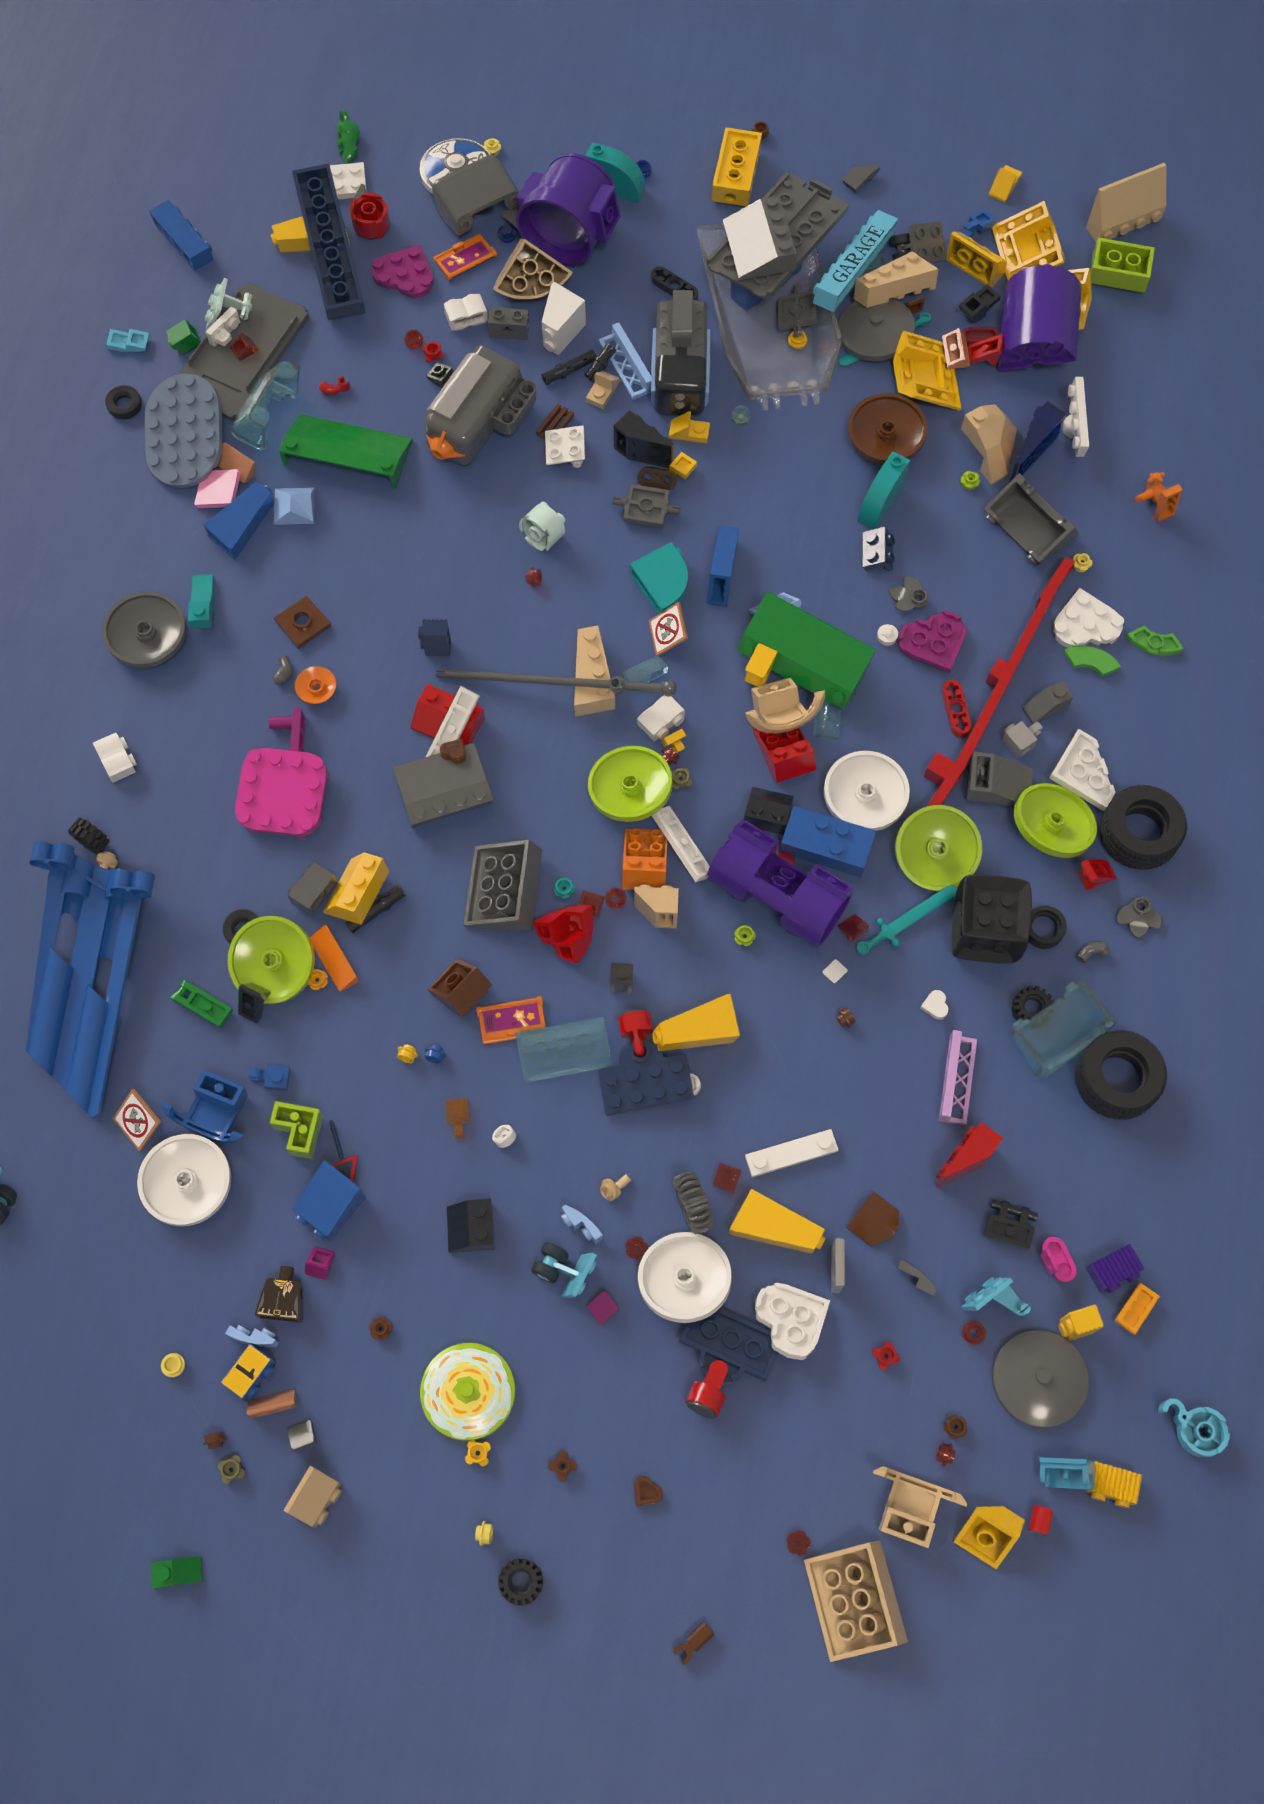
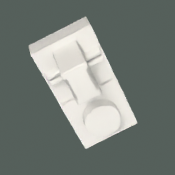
(220, 331)

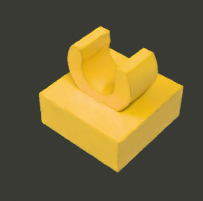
(674, 740)

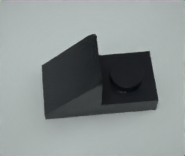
(251, 1000)

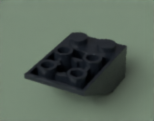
(642, 442)

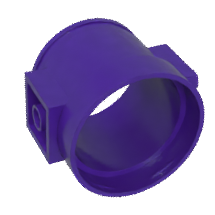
(568, 208)

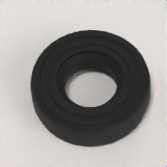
(120, 392)
(233, 919)

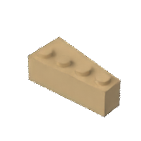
(895, 280)
(591, 665)

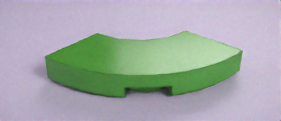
(1155, 643)
(1092, 658)

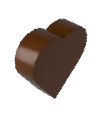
(453, 751)
(646, 1492)

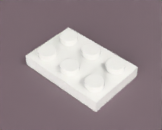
(348, 179)

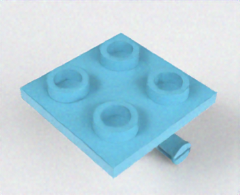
(1001, 1292)

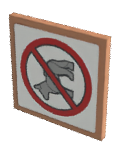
(668, 629)
(136, 1120)

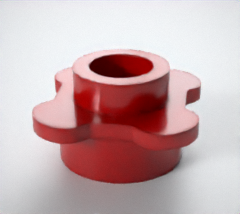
(433, 347)
(888, 1348)

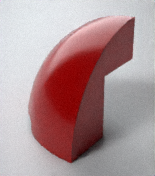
(567, 931)

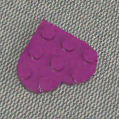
(404, 271)
(934, 641)

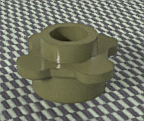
(684, 774)
(224, 1467)

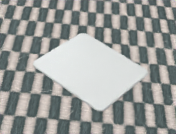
(834, 971)

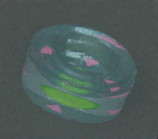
(741, 415)

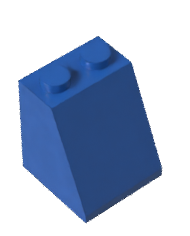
(328, 1202)

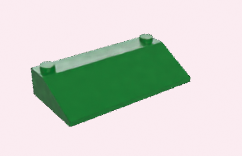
(346, 446)
(808, 650)

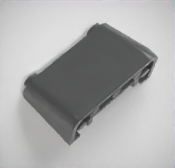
(472, 190)
(1030, 520)

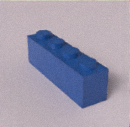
(181, 234)

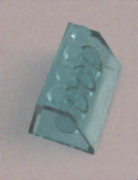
(563, 1049)

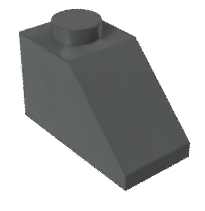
(1048, 702)

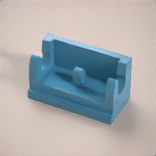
(1067, 1473)

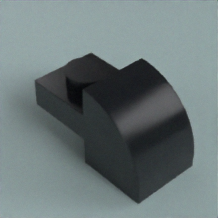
(978, 304)

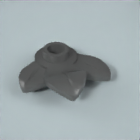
(906, 595)
(1139, 920)

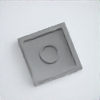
(837, 1266)

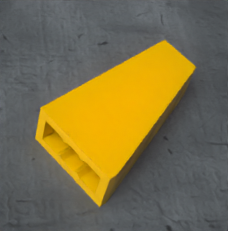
(291, 235)
(701, 1026)
(774, 1224)

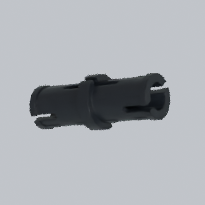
(600, 362)

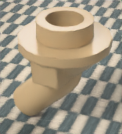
(107, 860)
(612, 1190)

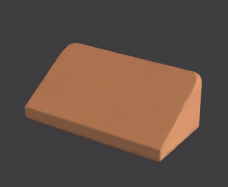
(956, 349)
(233, 459)
(272, 1404)

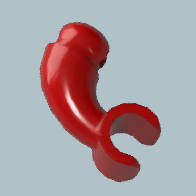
(328, 389)

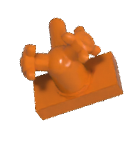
(1166, 499)

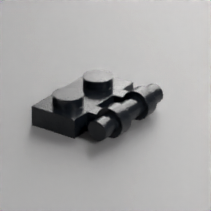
(1010, 1231)

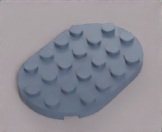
(183, 430)

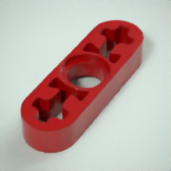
(957, 700)

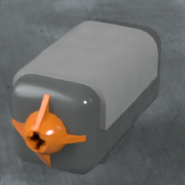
(475, 403)

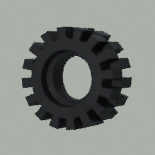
(88, 835)
(1029, 994)
(508, 1572)

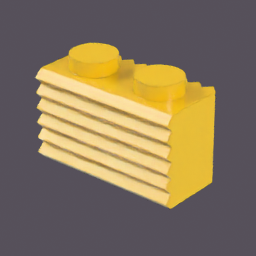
(1080, 1323)
(1116, 1485)

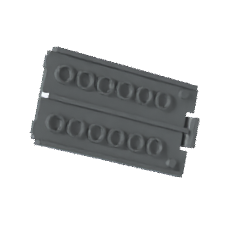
(809, 217)
(270, 325)

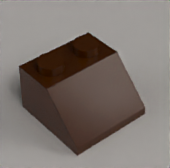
(460, 987)

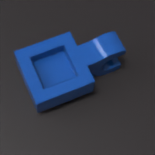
(980, 221)
(274, 1077)

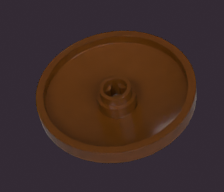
(887, 425)

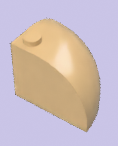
(530, 273)

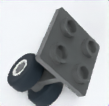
(922, 239)

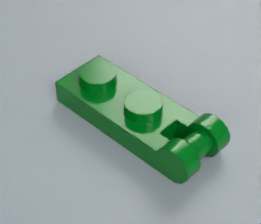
(202, 1004)

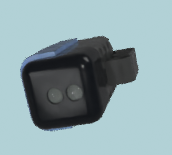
(680, 356)

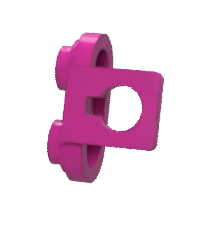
(1058, 1259)

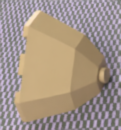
(993, 437)

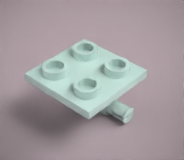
(221, 300)

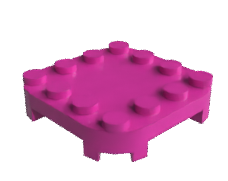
(281, 792)

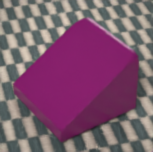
(319, 1263)
(603, 1307)

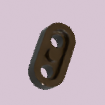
(657, 479)

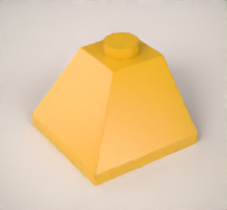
(990, 1533)

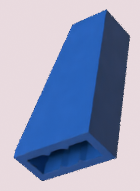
(240, 519)
(722, 565)

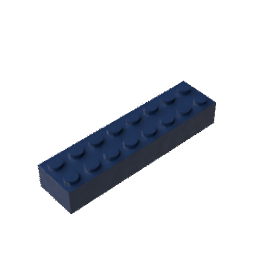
(328, 241)

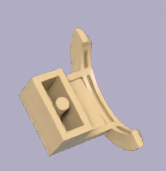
(780, 707)
(912, 1506)

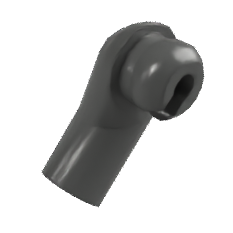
(284, 672)
(1093, 948)

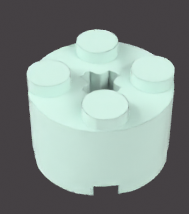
(542, 527)

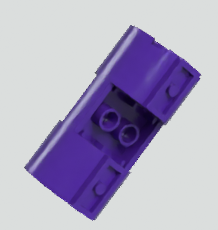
(751, 868)

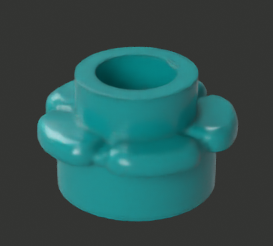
(564, 882)

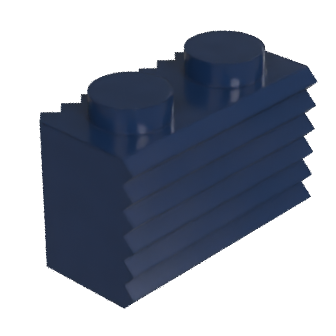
(435, 637)

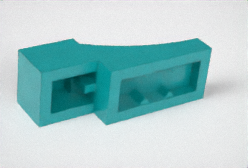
(202, 601)

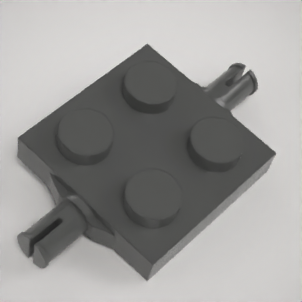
(797, 310)
(646, 506)

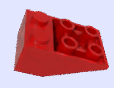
(786, 753)
(966, 1158)

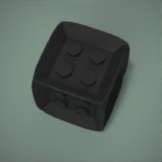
(991, 919)

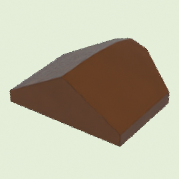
(875, 1220)

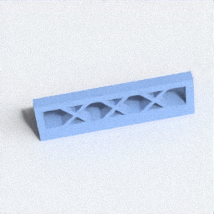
(632, 358)

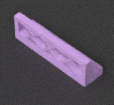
(951, 1076)

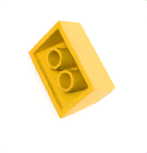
(975, 259)
(357, 888)

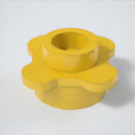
(480, 1459)

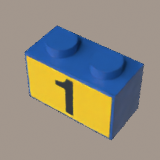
(248, 1373)

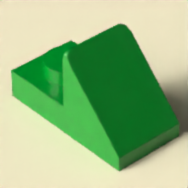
(176, 1572)

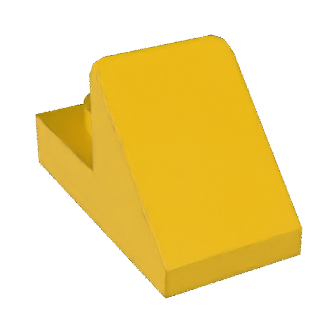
(1004, 183)
(689, 430)
(760, 665)

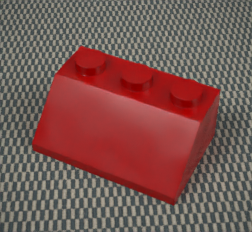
(431, 712)

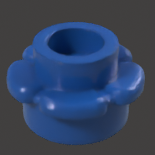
(435, 1054)

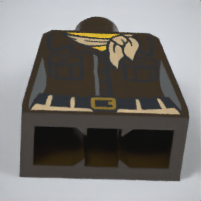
(281, 1298)

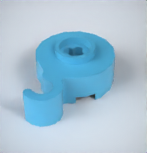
(1189, 1424)

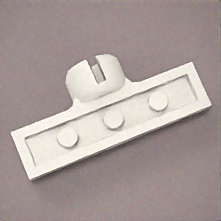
(1076, 422)

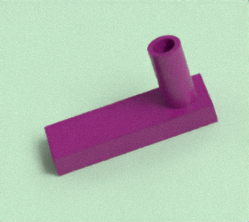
(296, 724)

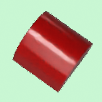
(1040, 1520)

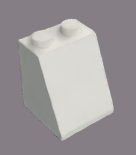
(562, 318)

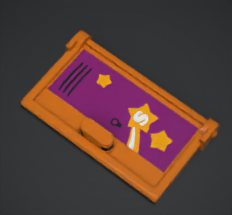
(466, 256)
(510, 1018)

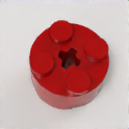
(370, 216)

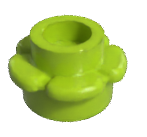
(970, 484)
(748, 931)

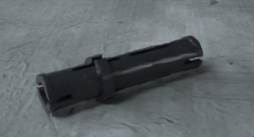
(550, 376)
(379, 906)

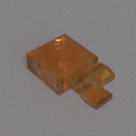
(457, 1113)

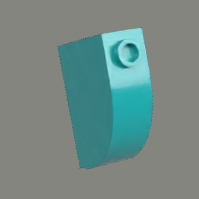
(621, 168)
(884, 490)
(661, 577)

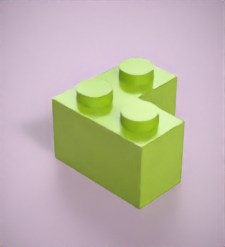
(301, 1123)

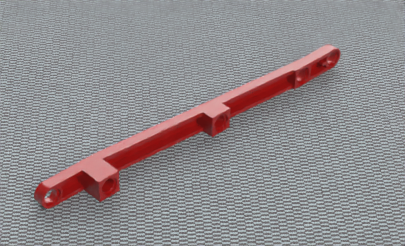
(947, 772)

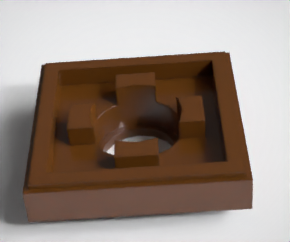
(304, 633)

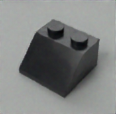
(768, 810)
(470, 1226)

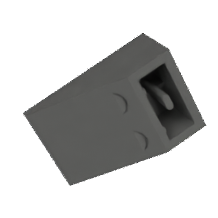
(996, 779)

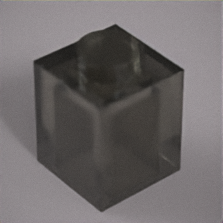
(621, 977)

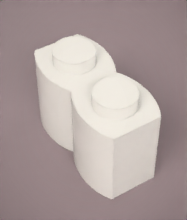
(465, 312)
(661, 717)
(114, 757)

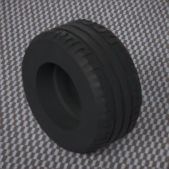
(1156, 805)
(1141, 1055)

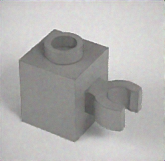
(1020, 738)

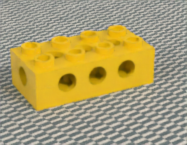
(740, 146)

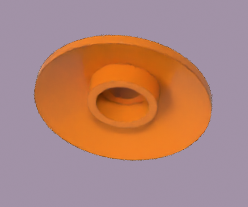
(312, 678)

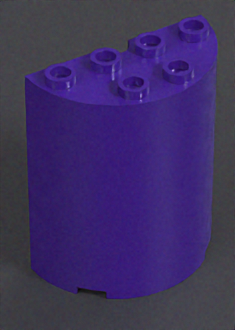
(1040, 318)

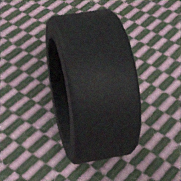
(1057, 917)

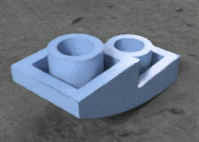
(576, 1219)
(258, 1338)

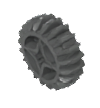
(693, 1202)

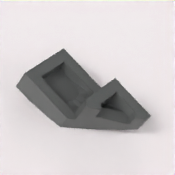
(859, 175)
(923, 1282)

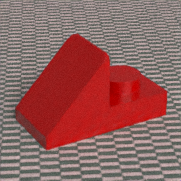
(987, 349)
(1096, 873)

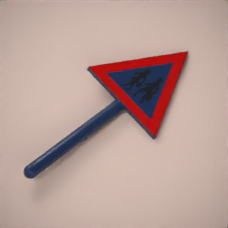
(344, 1166)

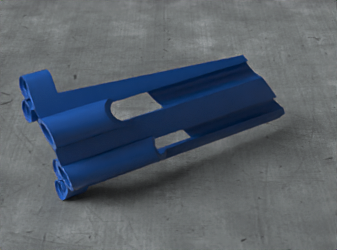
(69, 1021)

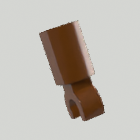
(695, 1641)

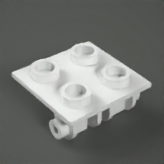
(565, 446)

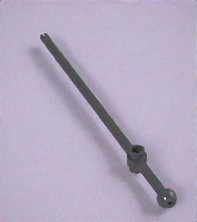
(668, 687)

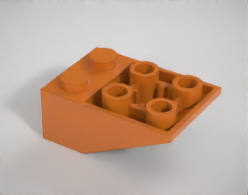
(644, 858)

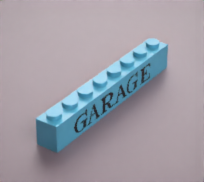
(854, 260)

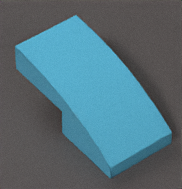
(127, 342)

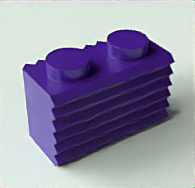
(1115, 1268)

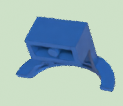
(213, 1108)

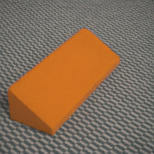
(333, 959)

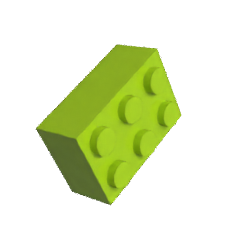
(1121, 265)

